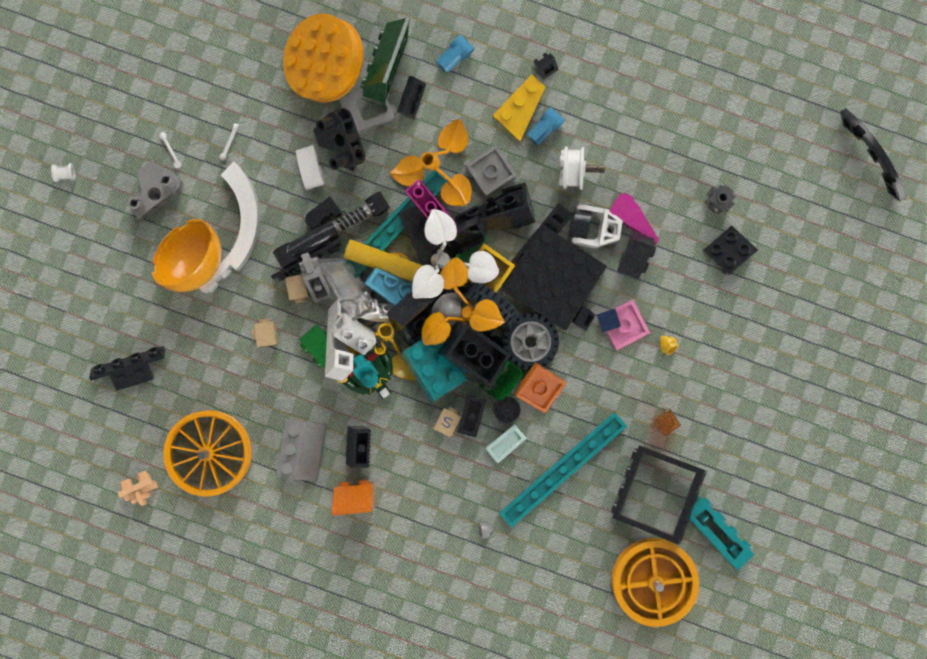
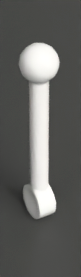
(223, 156)
(177, 164)

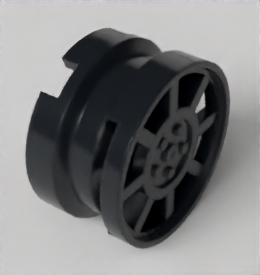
(507, 409)

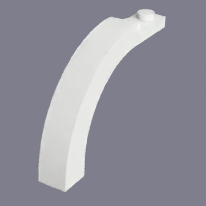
(249, 225)

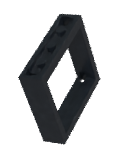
(687, 508)

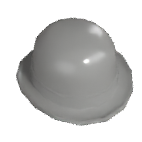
(449, 305)

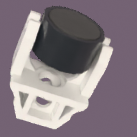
(581, 222)

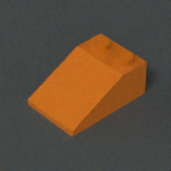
(353, 497)

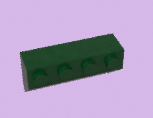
(386, 60)

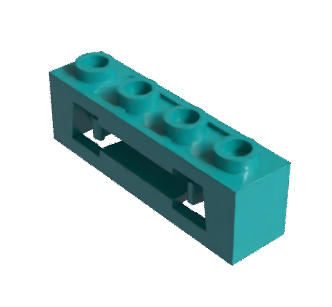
(741, 554)

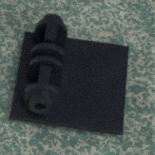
(730, 250)

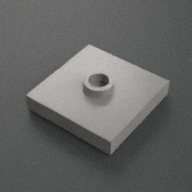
(490, 170)

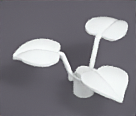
(438, 230)

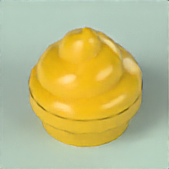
(668, 344)

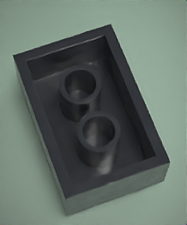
(474, 354)

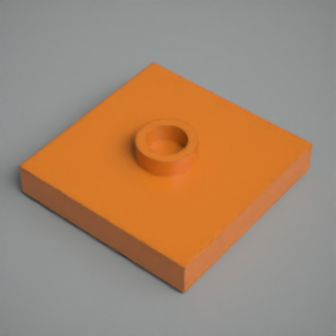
(540, 388)

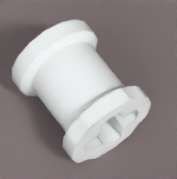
(63, 172)

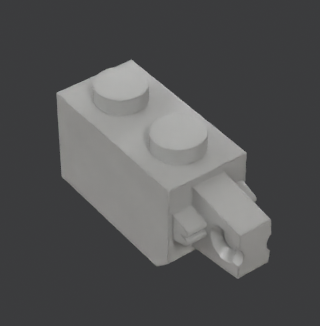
(314, 278)

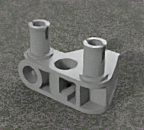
(154, 181)

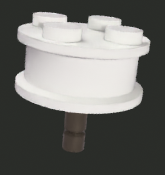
(575, 168)

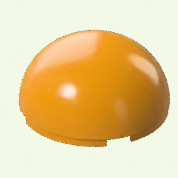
(187, 257)

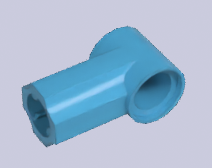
(459, 50)
(548, 123)

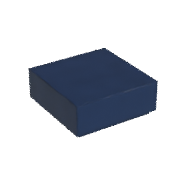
(608, 320)

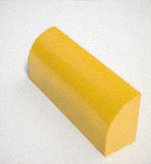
(382, 260)

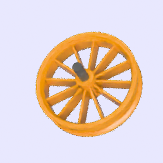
(208, 453)

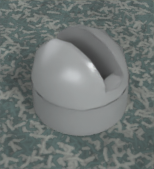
(485, 530)

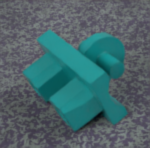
(365, 371)

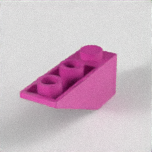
(424, 199)

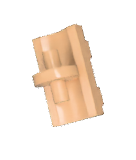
(139, 491)

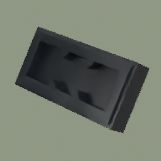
(411, 97)

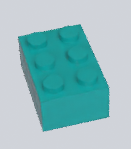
(432, 371)

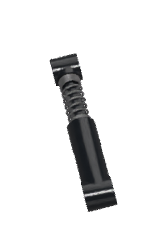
(291, 252)

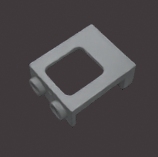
(350, 103)

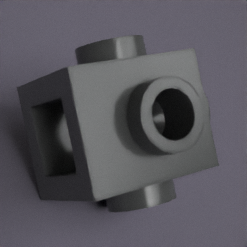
(713, 201)

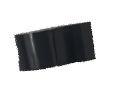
(322, 212)

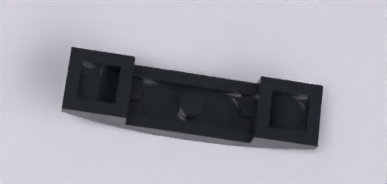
(555, 221)

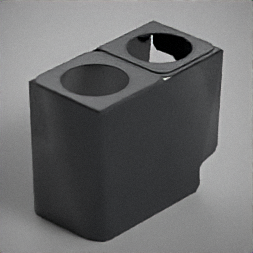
(461, 247)

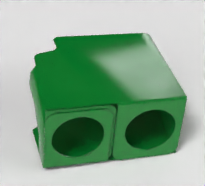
(509, 380)

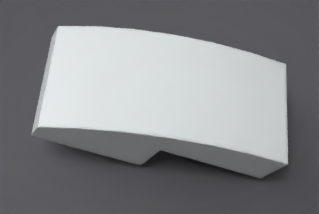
(309, 167)
(379, 312)

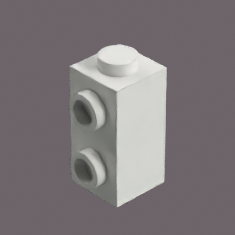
(354, 334)

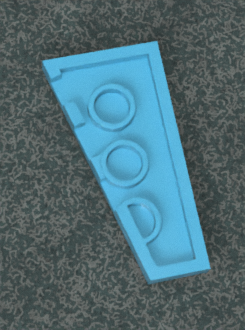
(388, 286)

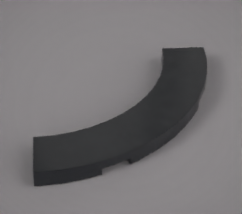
(877, 153)

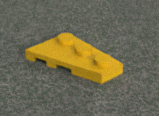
(519, 108)

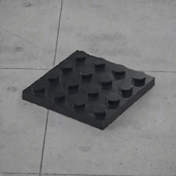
(554, 277)

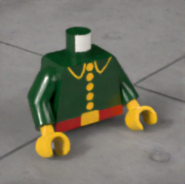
(383, 364)

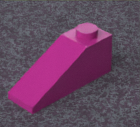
(632, 216)

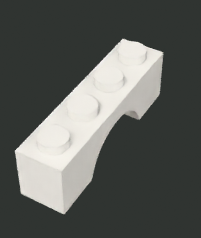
(338, 359)

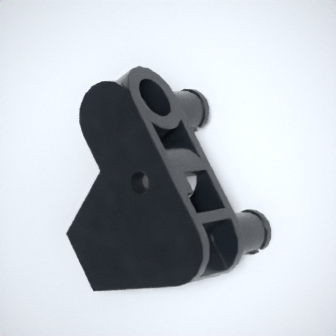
(339, 133)

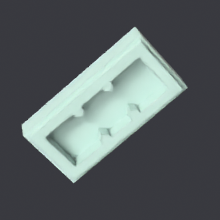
(505, 443)

